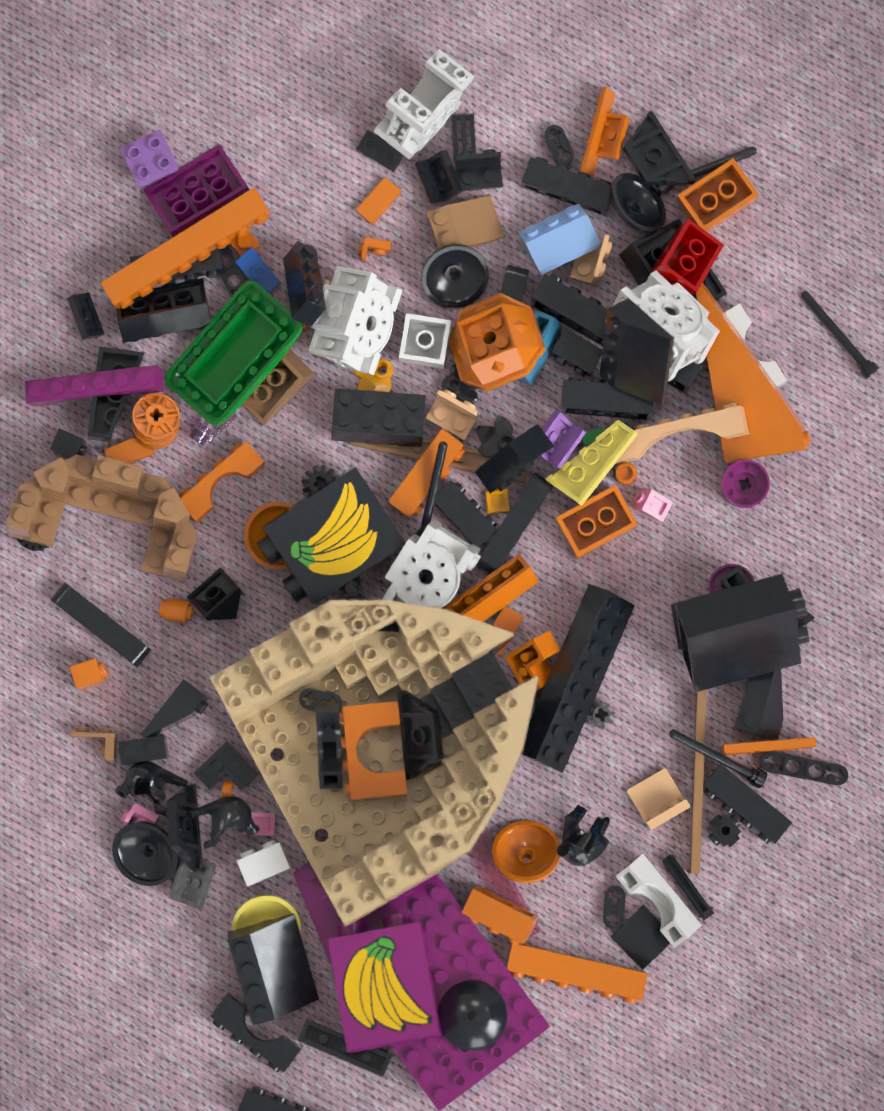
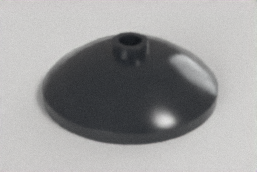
(637, 203)
(457, 287)
(140, 862)
(489, 1020)

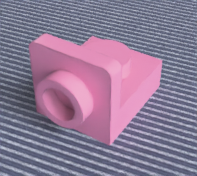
(652, 504)
(138, 813)
(266, 823)

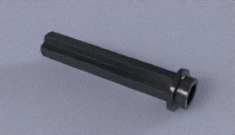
(688, 887)

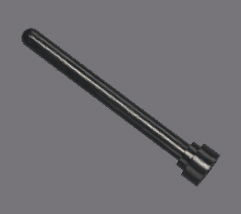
(699, 171)
(866, 366)
(433, 488)
(756, 776)

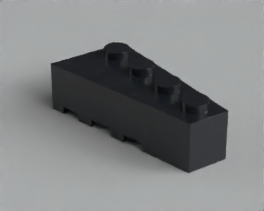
(108, 409)

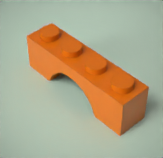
(242, 462)

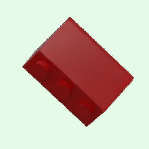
(688, 256)

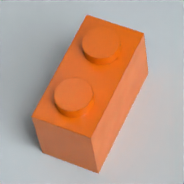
(89, 674)

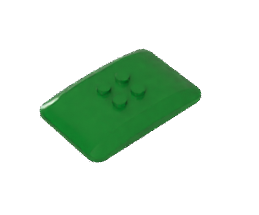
(233, 353)

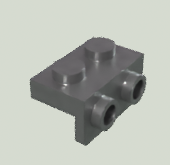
(192, 886)

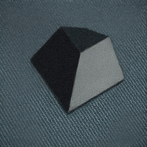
(217, 597)

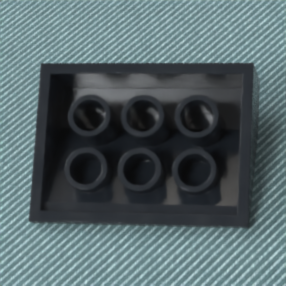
(644, 253)
(636, 353)
(272, 968)

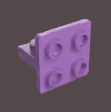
(149, 158)
(564, 437)

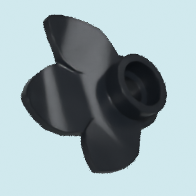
(462, 391)
(494, 436)

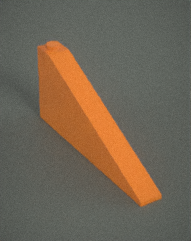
(742, 380)

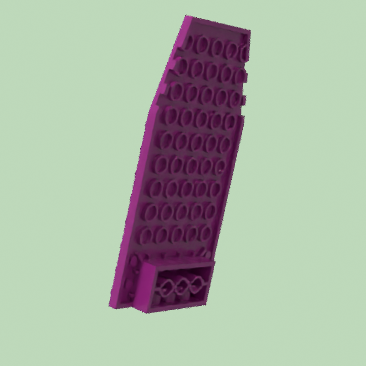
(455, 955)

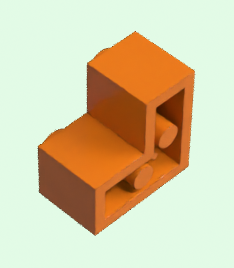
(531, 660)

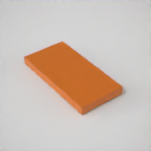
(768, 746)

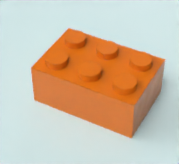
(717, 196)
(596, 522)

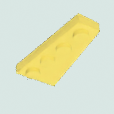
(585, 471)

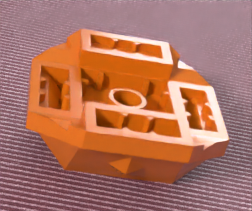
(509, 356)

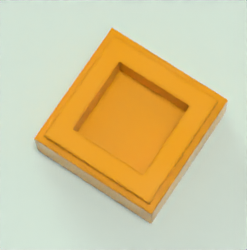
(497, 502)

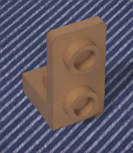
(108, 747)

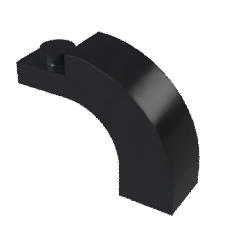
(329, 747)

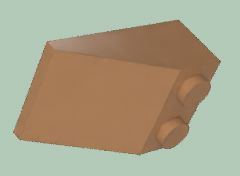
(465, 223)
(279, 387)

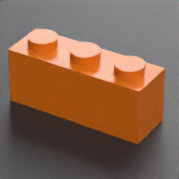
(500, 915)

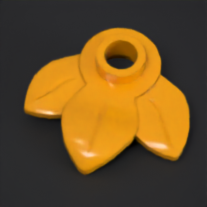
(378, 382)

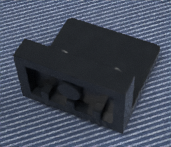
(479, 170)

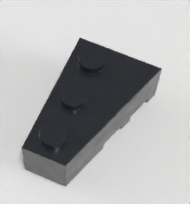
(513, 459)

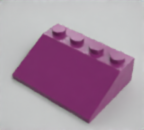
(196, 190)

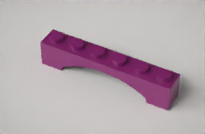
(113, 382)

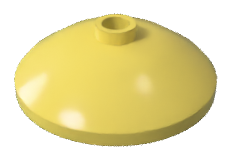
(262, 909)

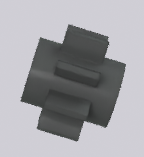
(597, 720)

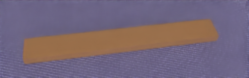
(470, 460)
(697, 787)

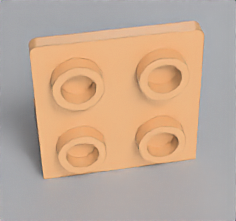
(589, 266)
(452, 414)
(658, 799)

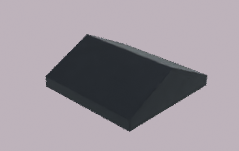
(641, 937)

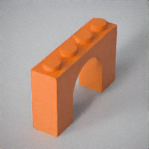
(357, 722)

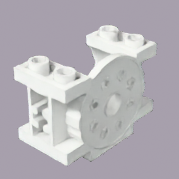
(419, 116)
(679, 315)
(342, 327)
(443, 548)

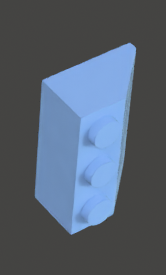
(559, 239)

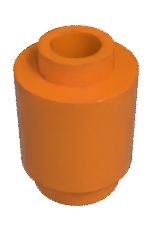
(176, 610)

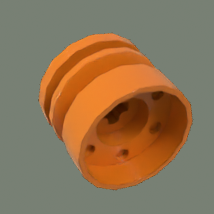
(151, 433)

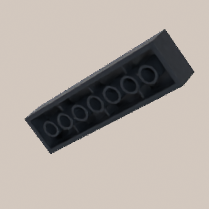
(589, 318)
(576, 677)

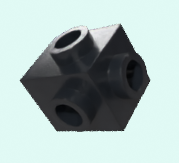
(715, 830)

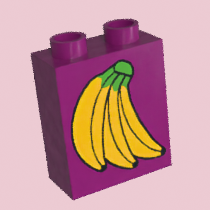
(384, 984)

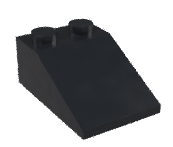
(180, 706)

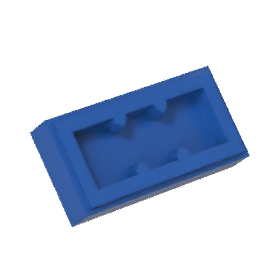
(257, 270)

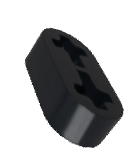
(563, 142)
(321, 696)
(620, 908)

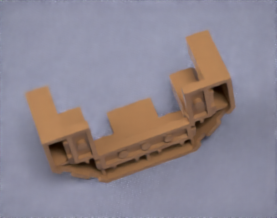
(113, 491)

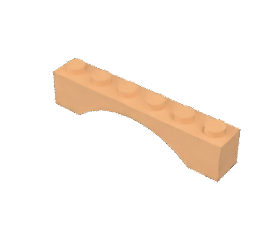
(726, 423)

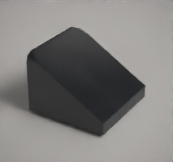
(734, 578)

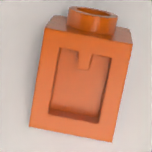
(244, 243)
(378, 247)

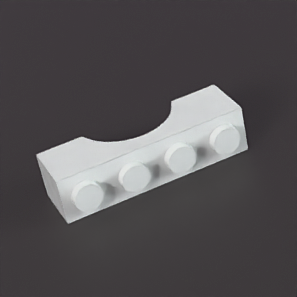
(742, 322)
(676, 918)

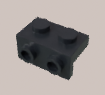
(439, 177)

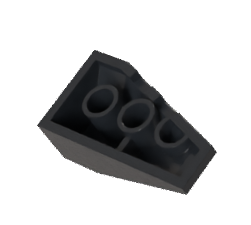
(761, 706)

